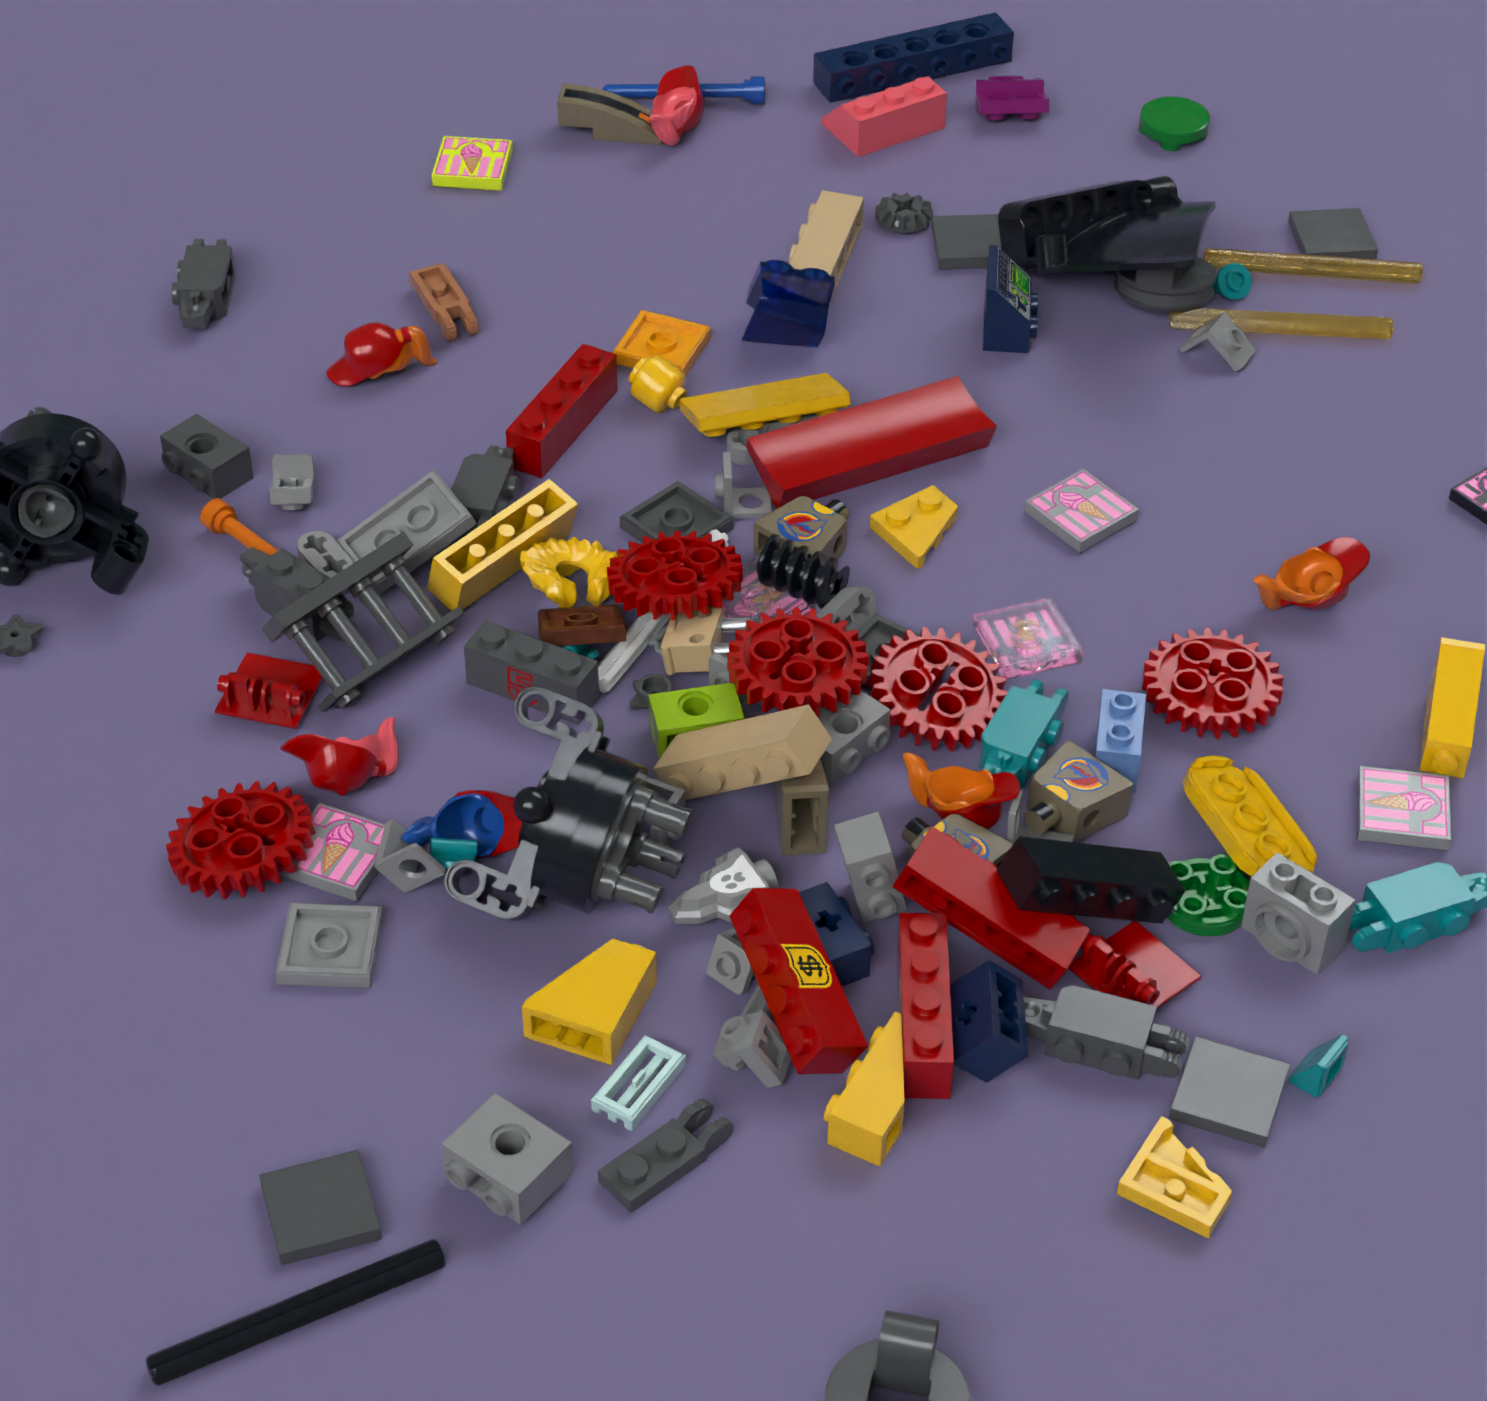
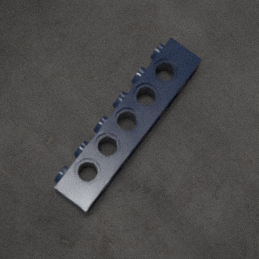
(912, 55)

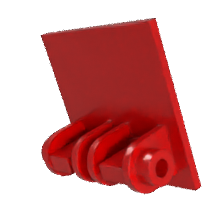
(268, 690)
(1133, 966)

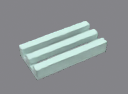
(620, 1110)

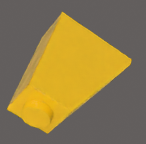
(1451, 707)
(593, 1002)

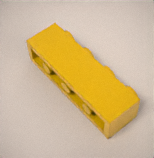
(494, 548)

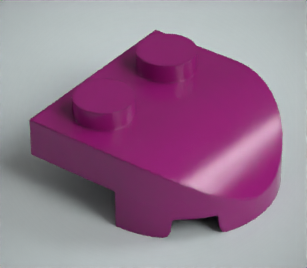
(1011, 96)

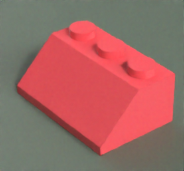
(889, 116)

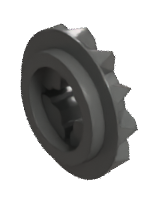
(912, 216)

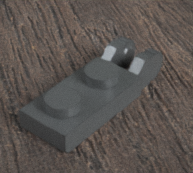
(664, 1156)

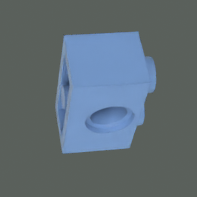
(1121, 732)

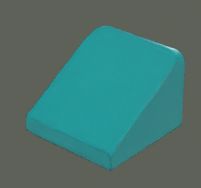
(1320, 1066)

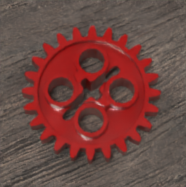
(675, 575)
(797, 661)
(915, 668)
(1212, 683)
(240, 840)

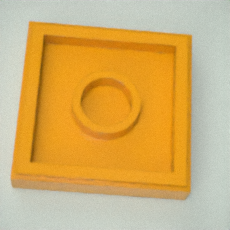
(662, 336)

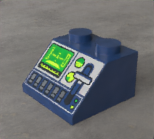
(1008, 305)

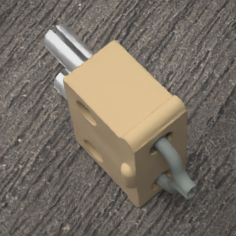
(692, 641)

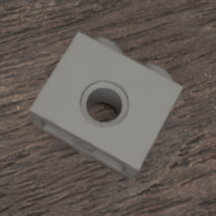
(1297, 914)
(507, 1159)

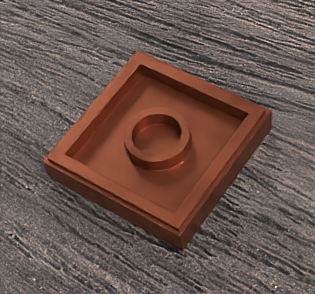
(582, 625)

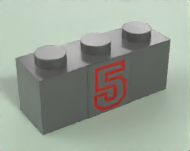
(511, 662)

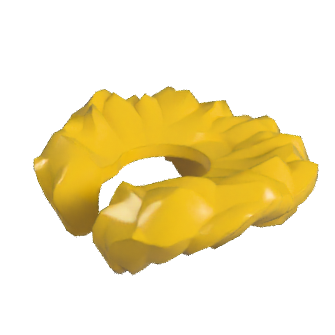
(552, 561)

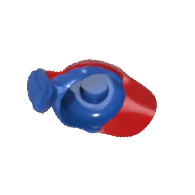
(471, 816)

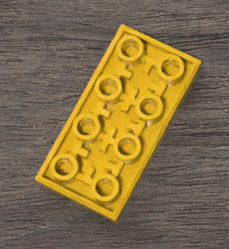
(764, 402)

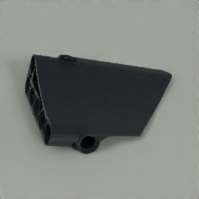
(1104, 228)

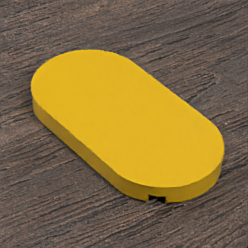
(1245, 815)

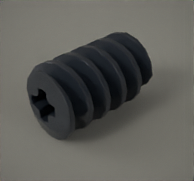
(799, 575)

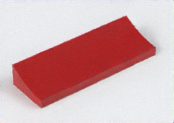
(870, 441)

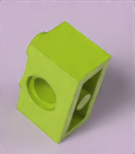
(691, 710)

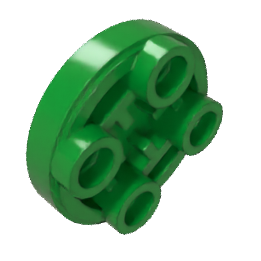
(1174, 121)
(1212, 897)

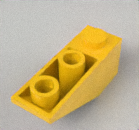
(871, 1107)

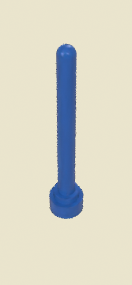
(751, 90)

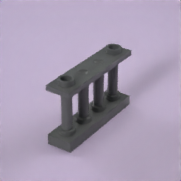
(326, 602)

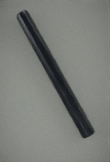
(294, 1312)

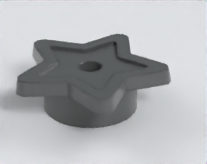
(18, 636)
(649, 685)

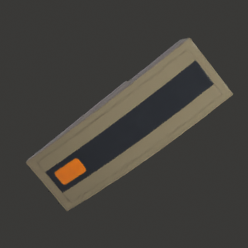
(607, 113)

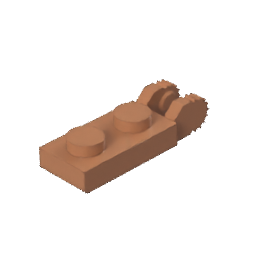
(443, 299)

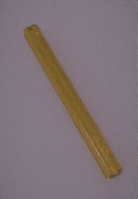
(1317, 265)
(1289, 323)

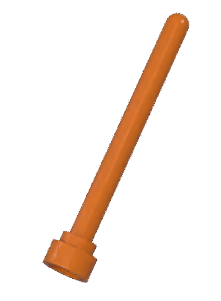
(221, 518)

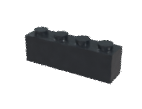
(1090, 880)

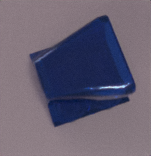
(788, 304)

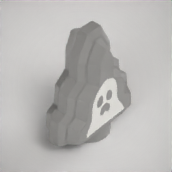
(722, 888)

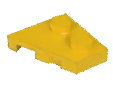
(915, 523)
(1175, 1182)

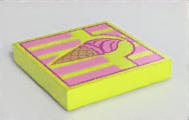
(472, 163)

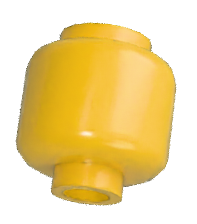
(657, 384)

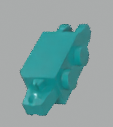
(1023, 731)
(1416, 907)

